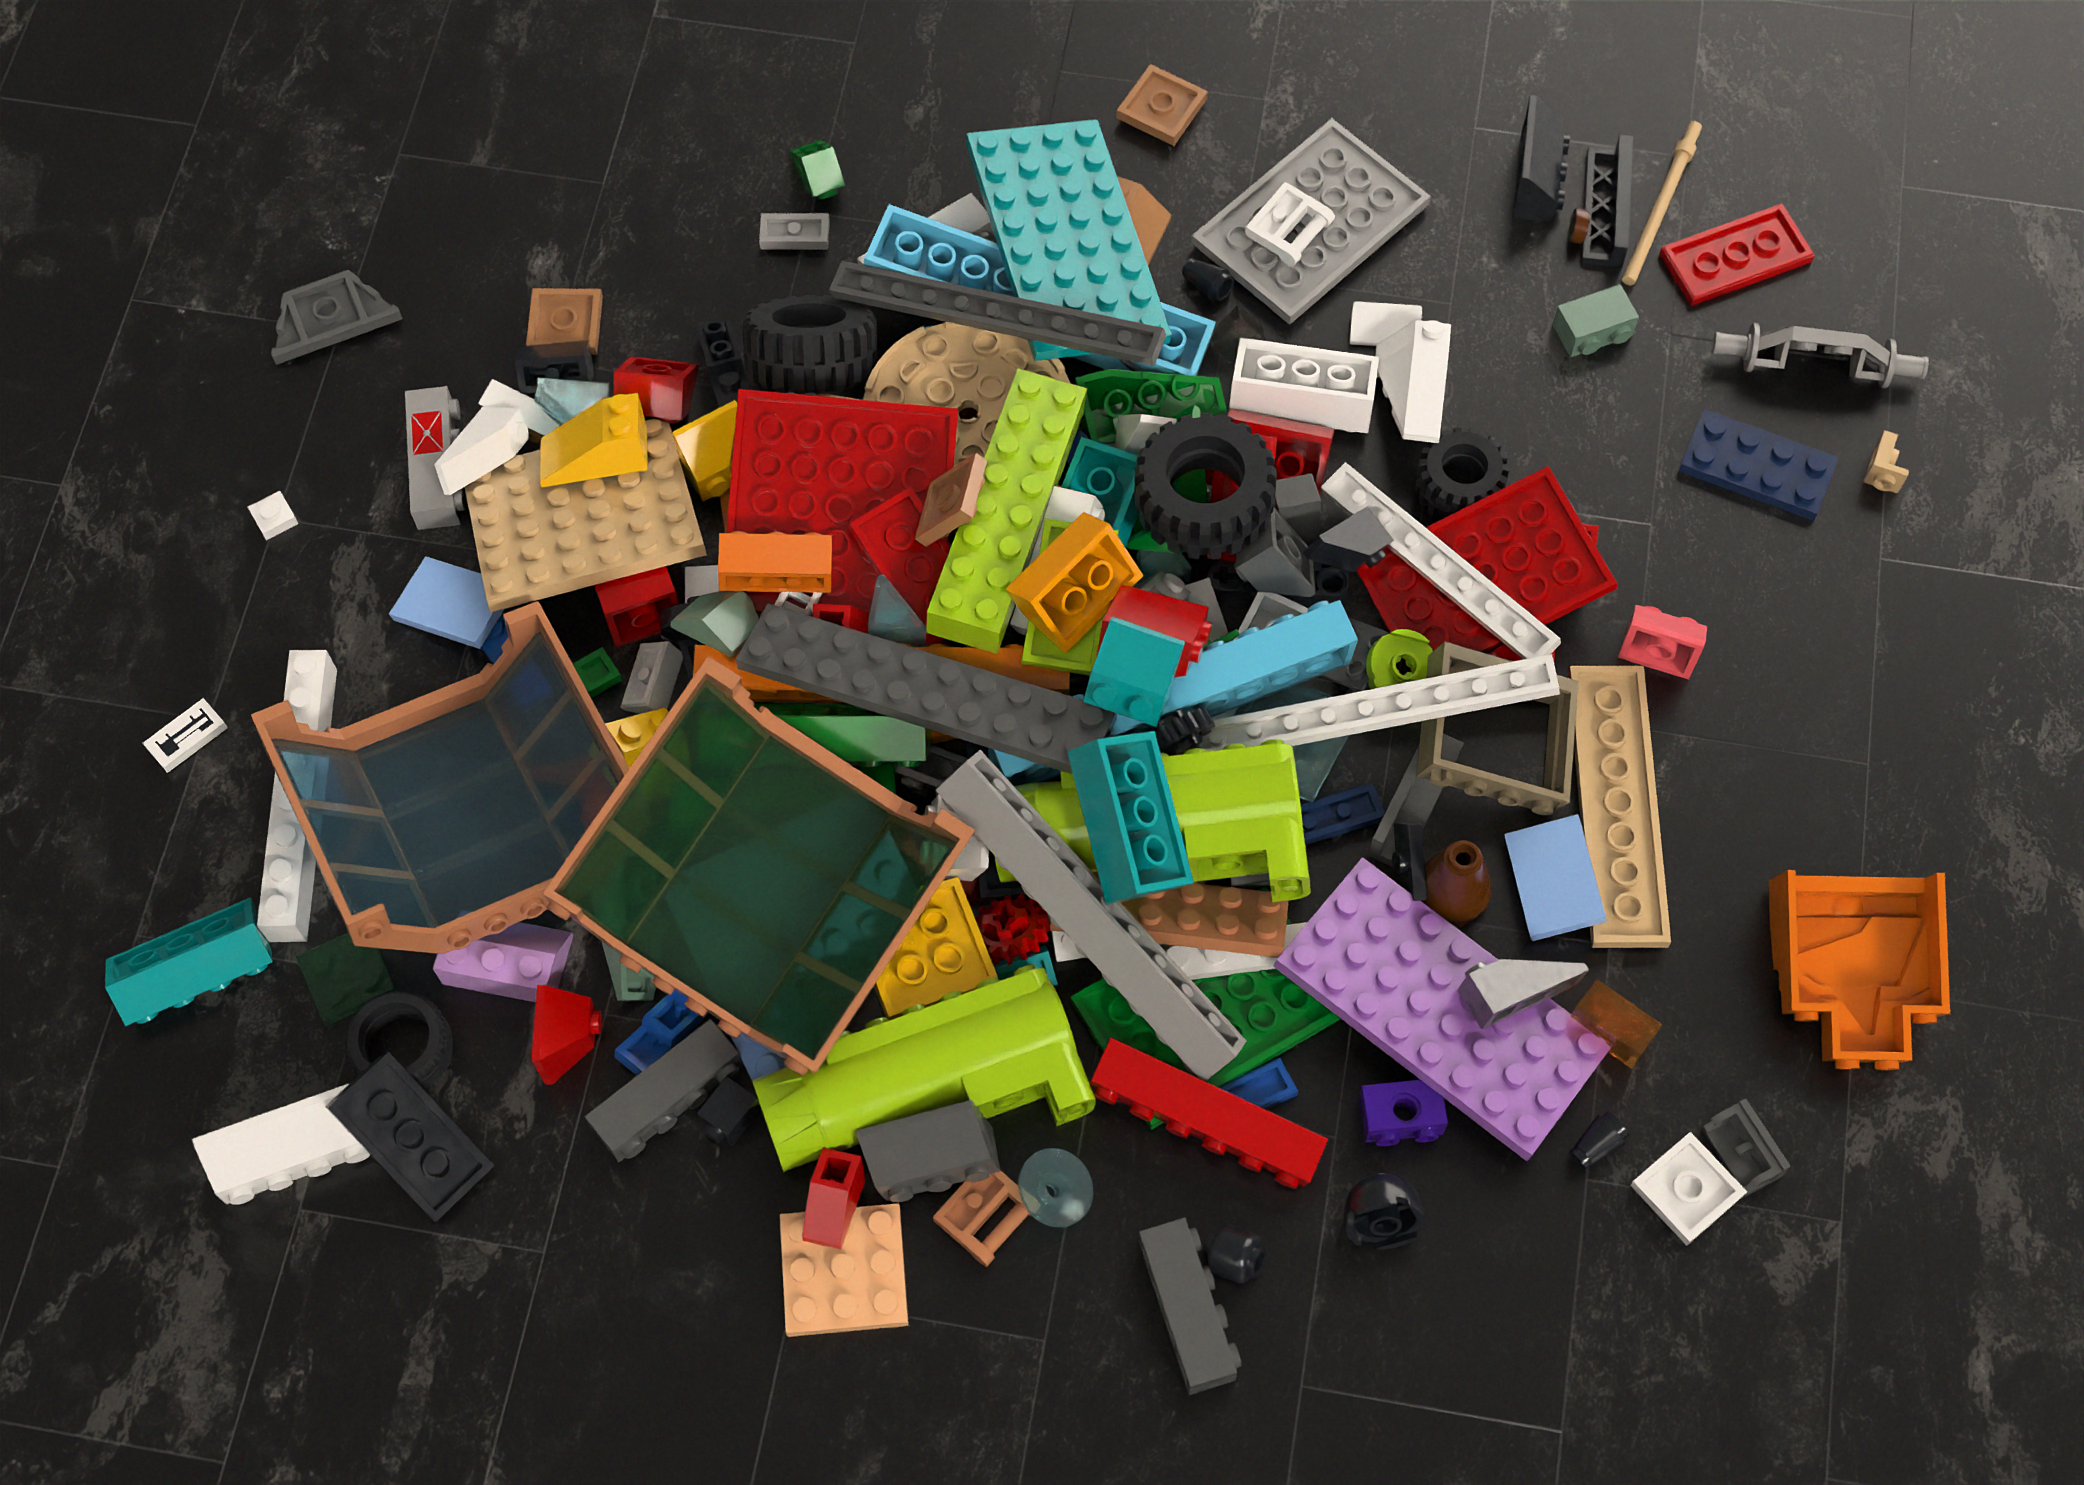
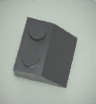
(1277, 561)

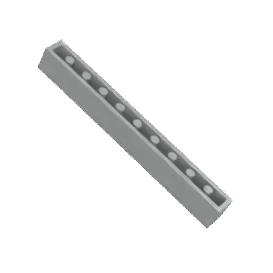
(1100, 931)

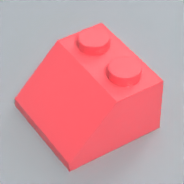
(1663, 641)

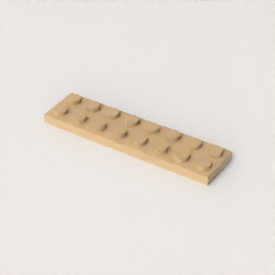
(1620, 806)

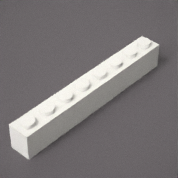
(288, 858)

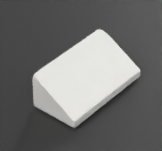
(1378, 321)
(652, 677)

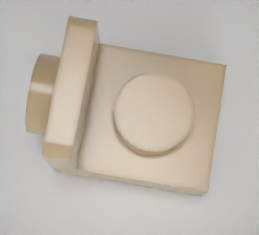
(1882, 469)

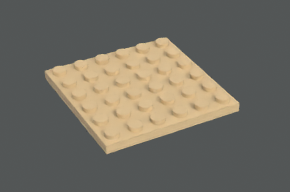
(581, 532)

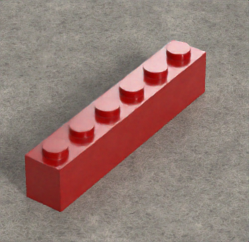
(1207, 1113)

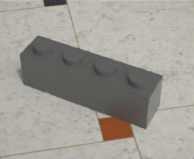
(664, 1091)
(1188, 1306)

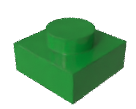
(597, 672)

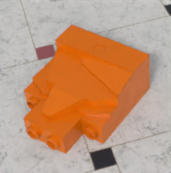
(1861, 959)

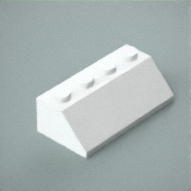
(1305, 384)
(276, 1149)

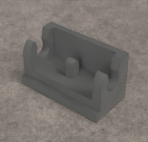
(1745, 1147)

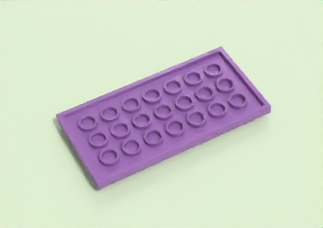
(1395, 979)

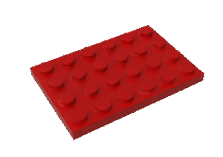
(1519, 540)

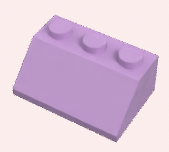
(508, 962)

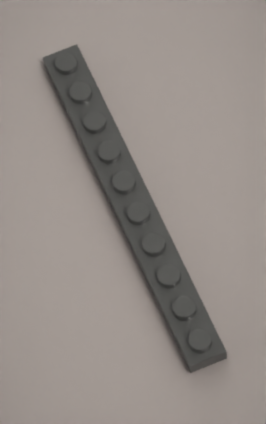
(999, 313)

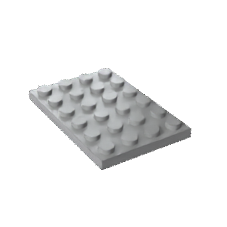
(1346, 176)

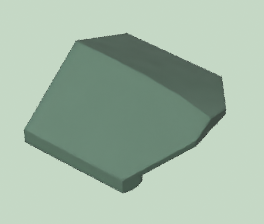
(719, 620)

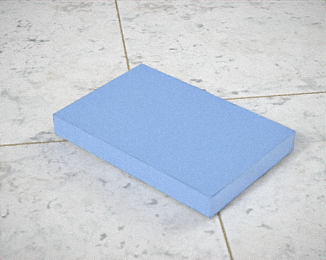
(446, 603)
(1555, 877)

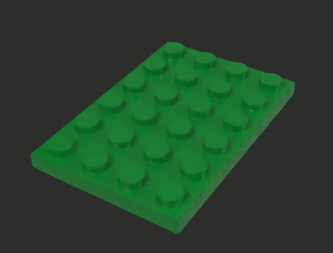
(1260, 1005)

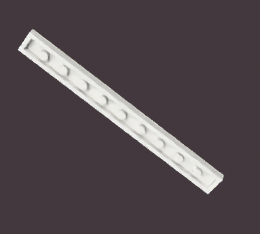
(1390, 705)

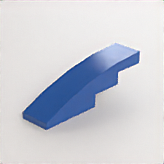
(660, 1032)

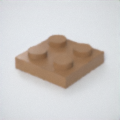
(1162, 104)
(565, 316)
(951, 500)

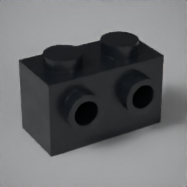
(553, 361)

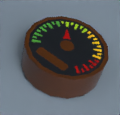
(1578, 226)

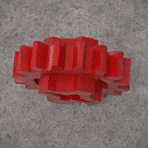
(1012, 928)

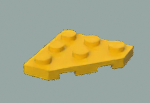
(937, 955)

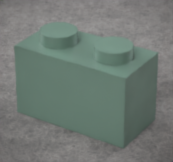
(1595, 321)

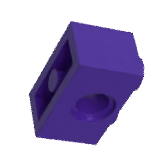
(1385, 1128)

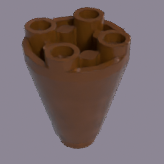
(1458, 883)

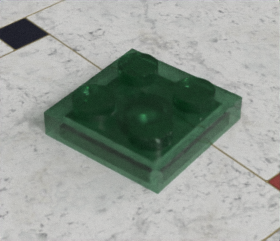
(344, 977)

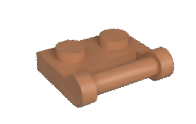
(973, 1206)

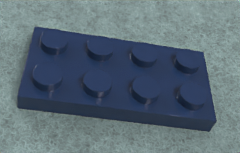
(1758, 464)

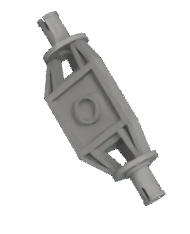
(1835, 342)

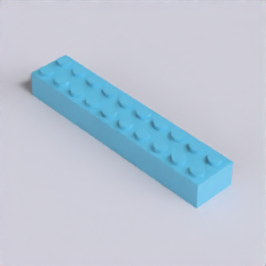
(946, 254)
(1235, 674)

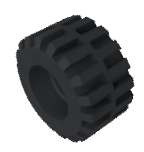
(1464, 452)

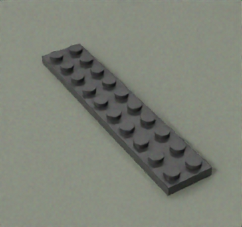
(921, 688)

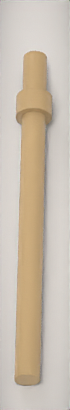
(1682, 155)

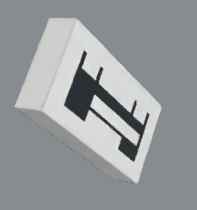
(185, 735)

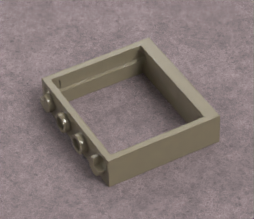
(1559, 751)

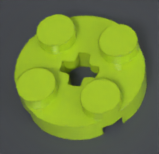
(1389, 650)

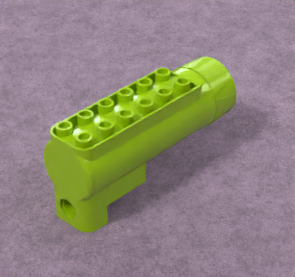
(1232, 809)
(985, 1046)

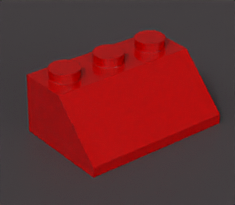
(1299, 446)

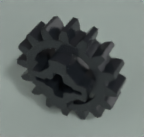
(1182, 731)

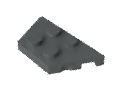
(328, 314)

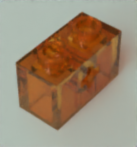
(1617, 1021)

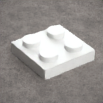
(1688, 1188)

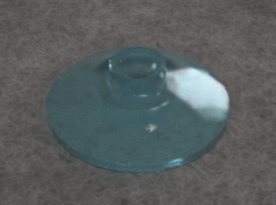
(1067, 1178)

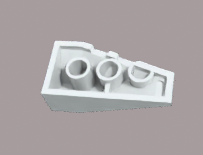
(1414, 377)

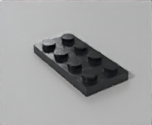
(409, 1136)

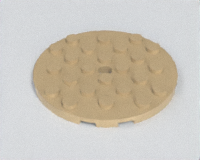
(958, 370)

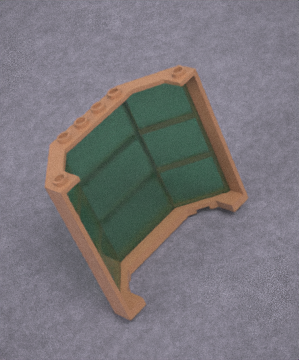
(755, 871)

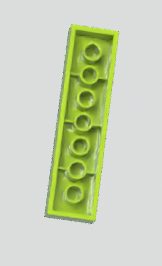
(998, 543)

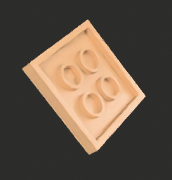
(849, 1286)

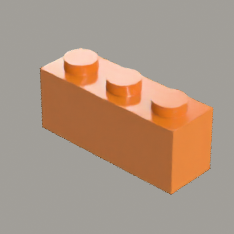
(774, 562)

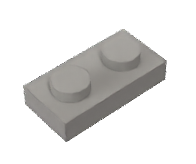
(794, 231)

